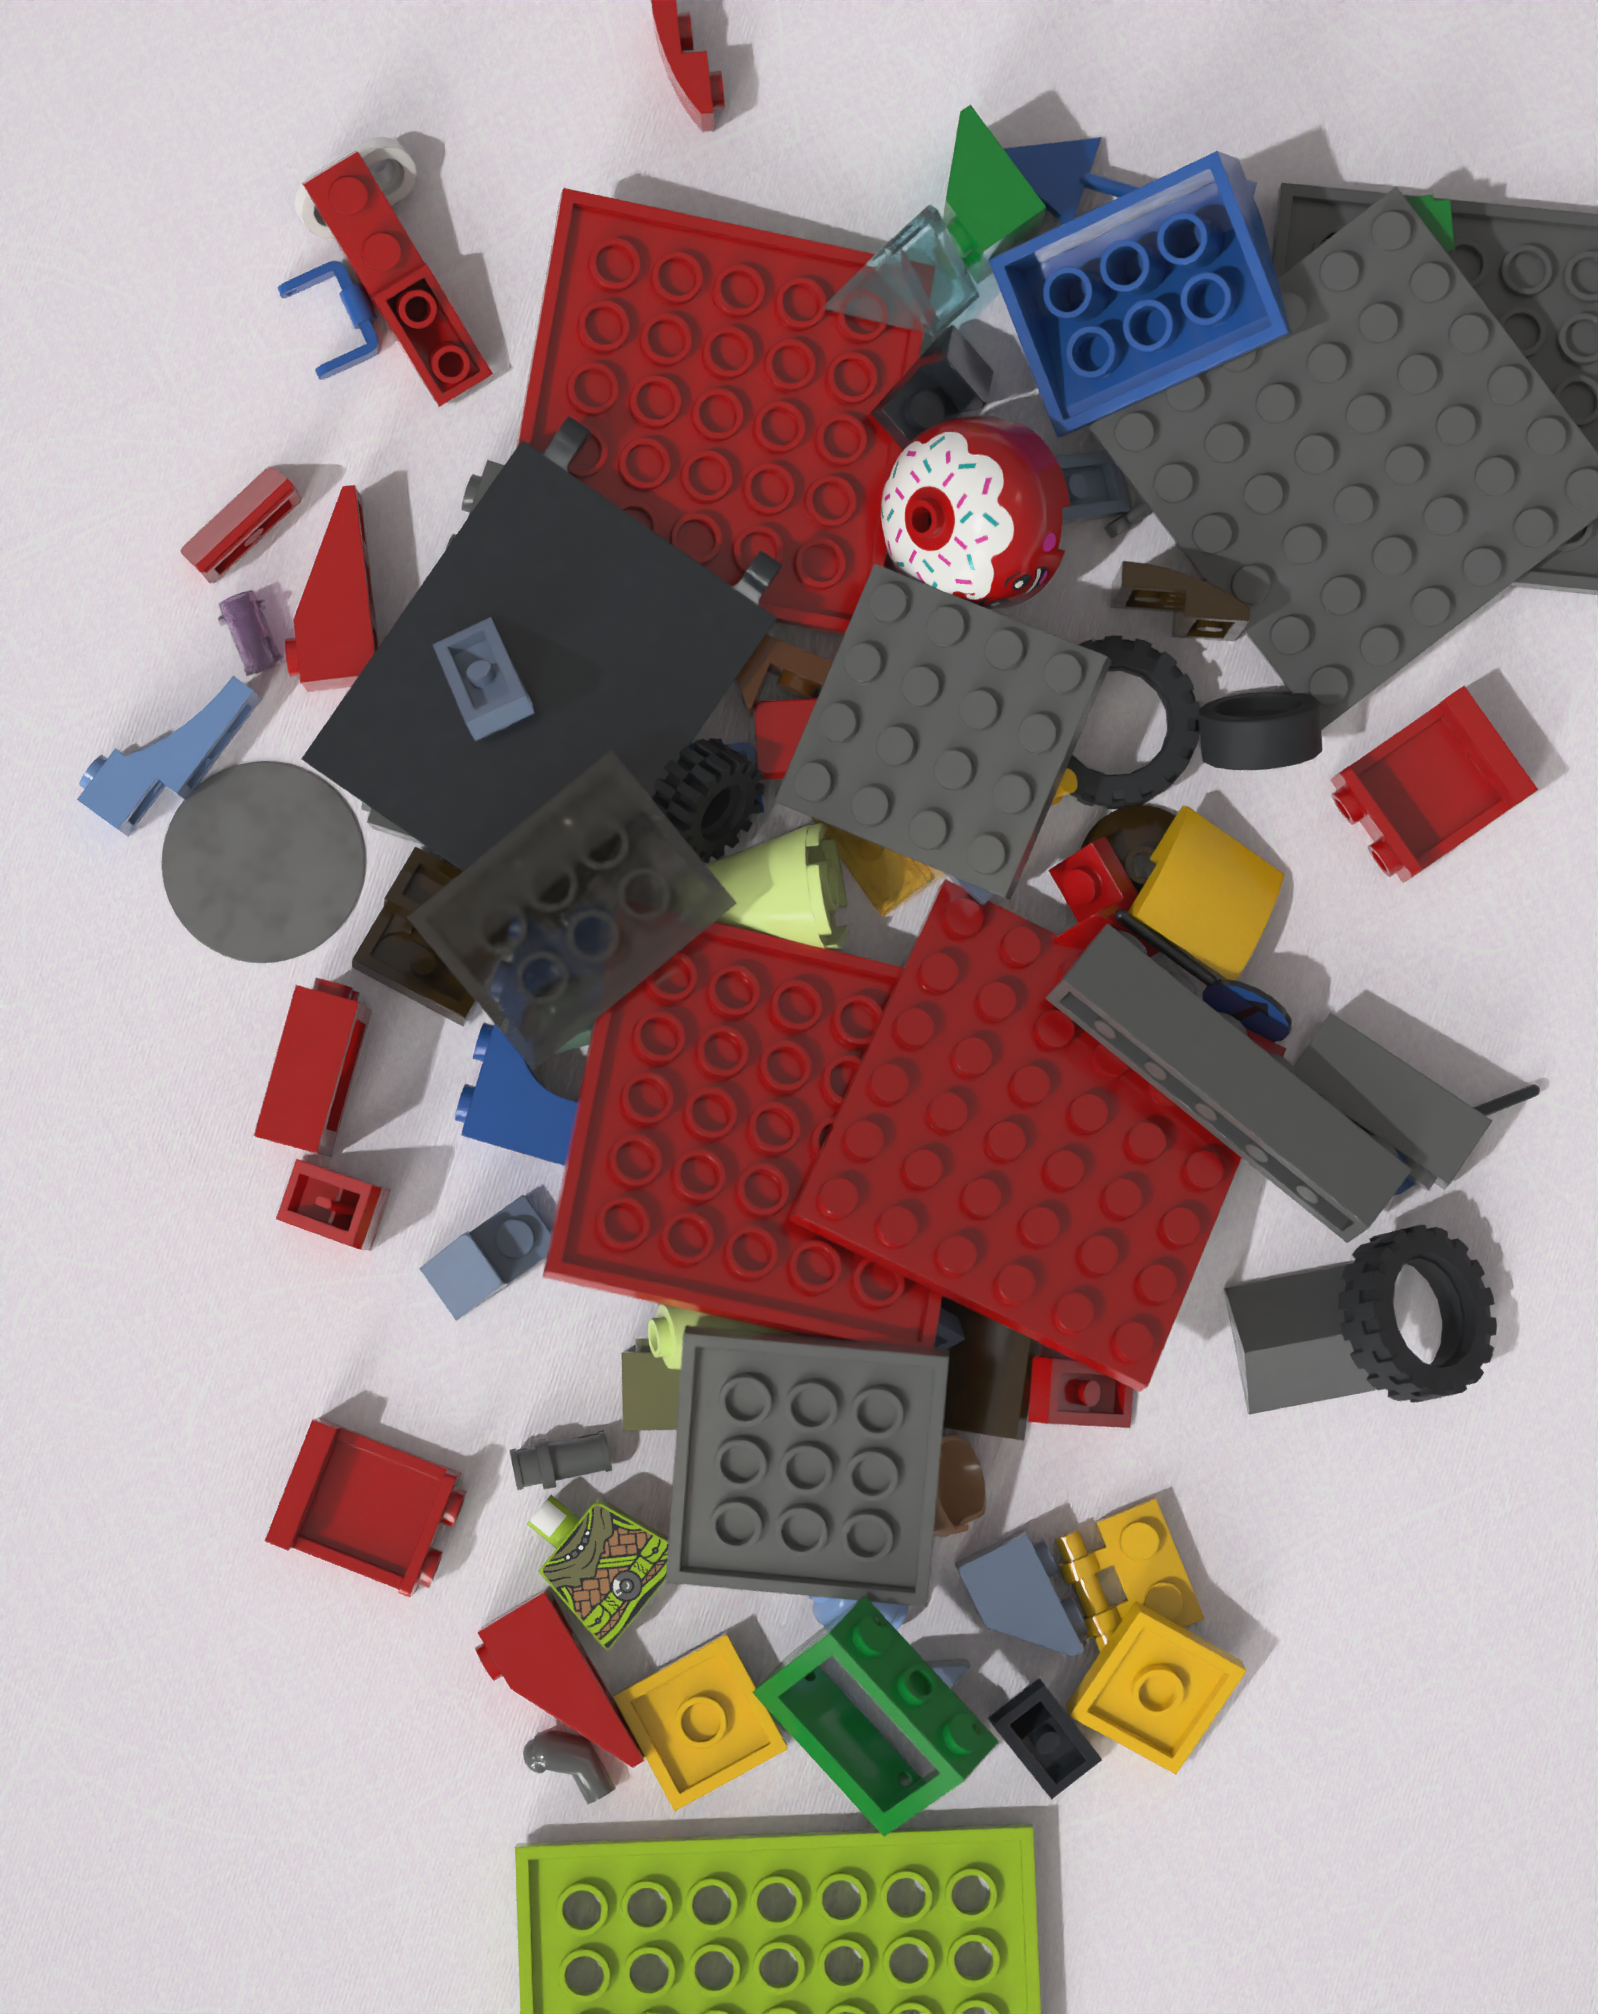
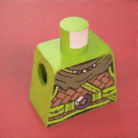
(601, 1563)

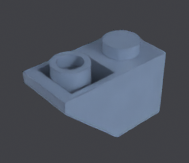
(1016, 1596)

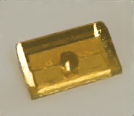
(881, 873)

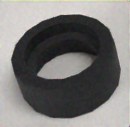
(1260, 730)

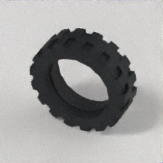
(1182, 723)
(1373, 1324)

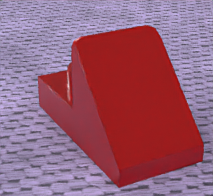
(1094, 890)
(1077, 1395)

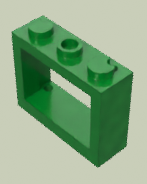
(848, 1743)

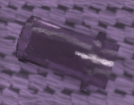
(250, 632)

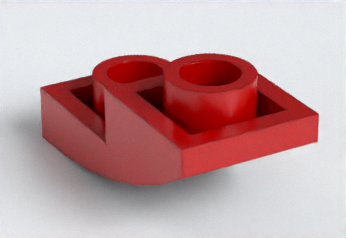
(688, 72)

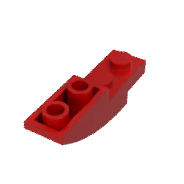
(397, 278)

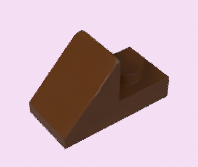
(798, 670)

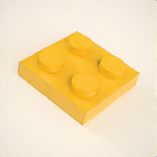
(1155, 1688)
(700, 1721)

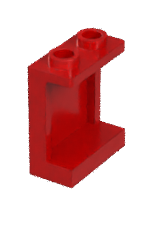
(1431, 786)
(367, 1507)

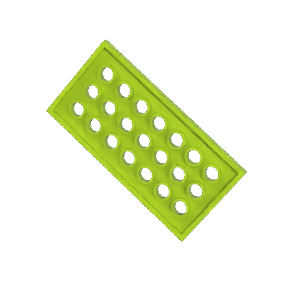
(810, 1932)

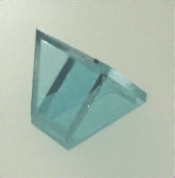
(911, 280)

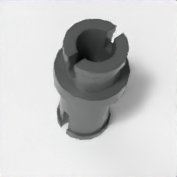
(560, 1460)

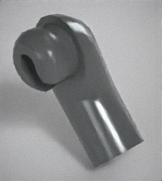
(569, 1755)

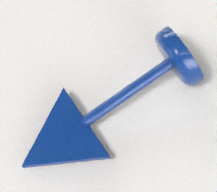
(1062, 172)

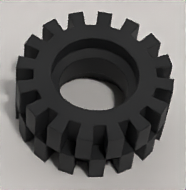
(710, 796)

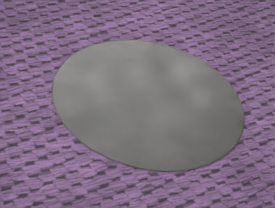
(263, 862)

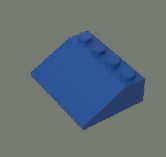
(1143, 292)

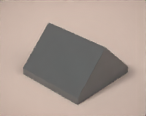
(1293, 1341)

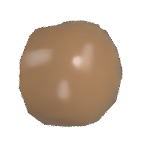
(960, 1487)

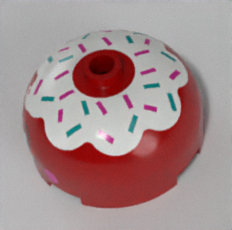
(976, 510)

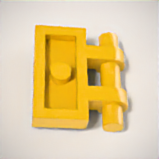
(1145, 1565)

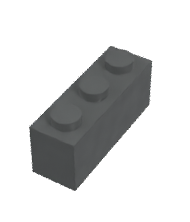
(1393, 1101)

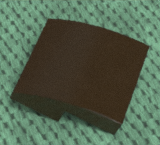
(1197, 606)
(400, 955)
(988, 1377)

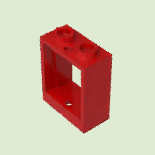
(314, 1067)

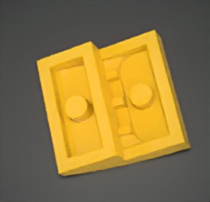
(1208, 895)

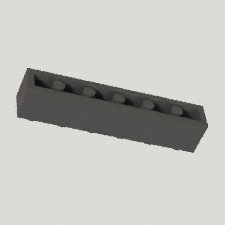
(1229, 1083)

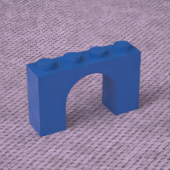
(511, 1105)

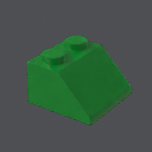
(987, 198)

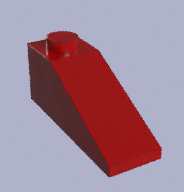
(337, 610)
(551, 1669)

